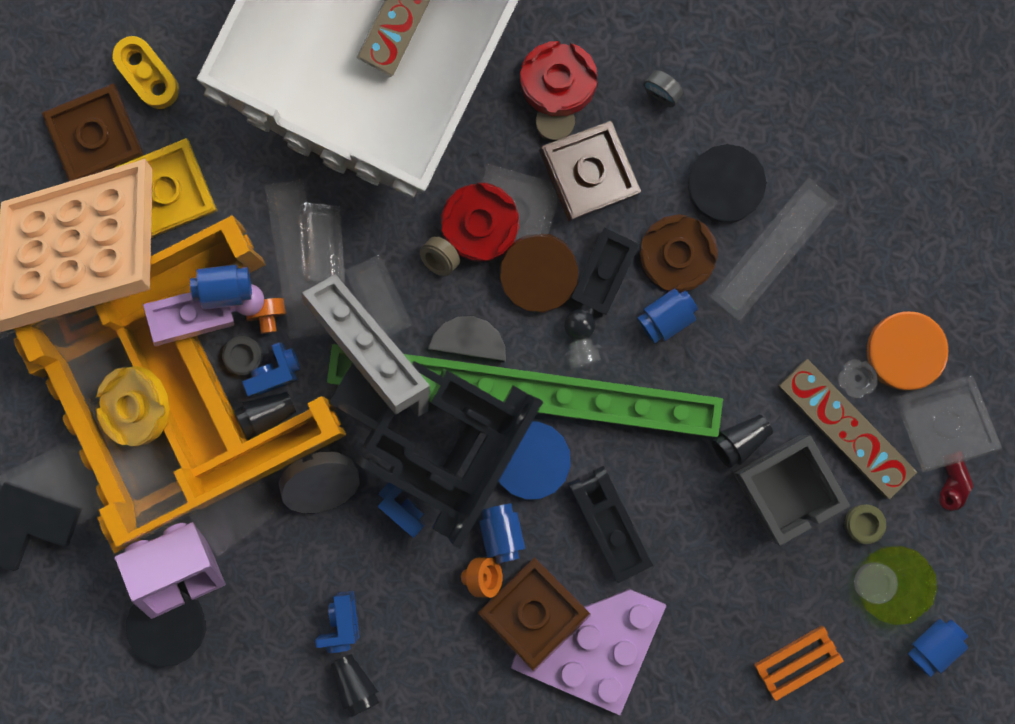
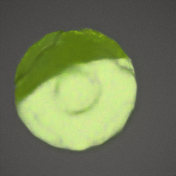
(918, 583)

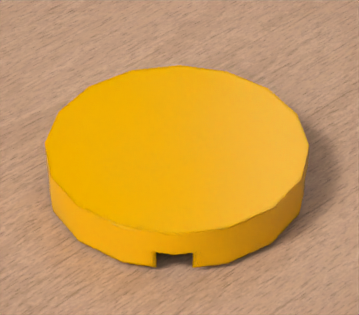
(132, 406)

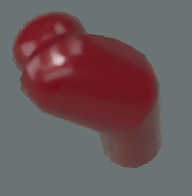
(956, 487)

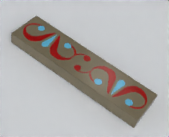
(391, 34)
(847, 429)

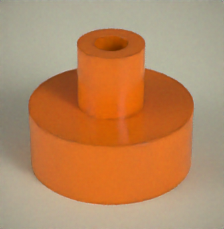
(272, 308)
(483, 577)

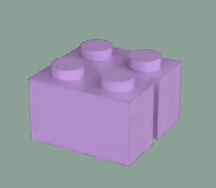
(158, 565)

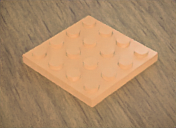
(75, 245)

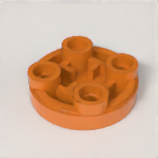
(907, 350)

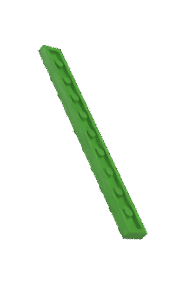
(576, 396)

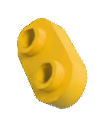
(146, 73)

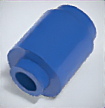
(221, 286)
(668, 315)
(501, 533)
(938, 647)

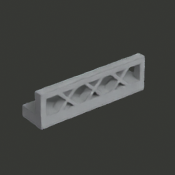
(367, 346)

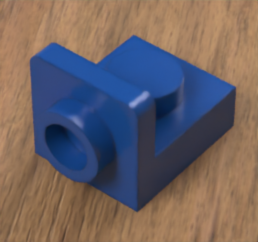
(268, 378)
(405, 514)
(344, 617)

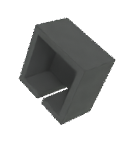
(790, 485)

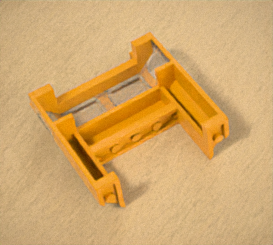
(203, 444)

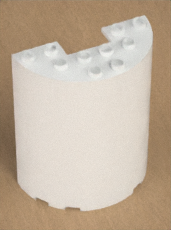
(299, 75)

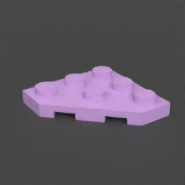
(604, 652)

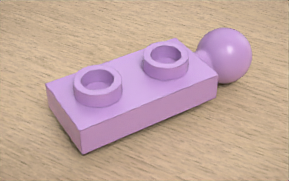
(182, 318)

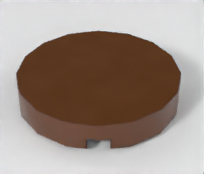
(674, 264)
(539, 272)

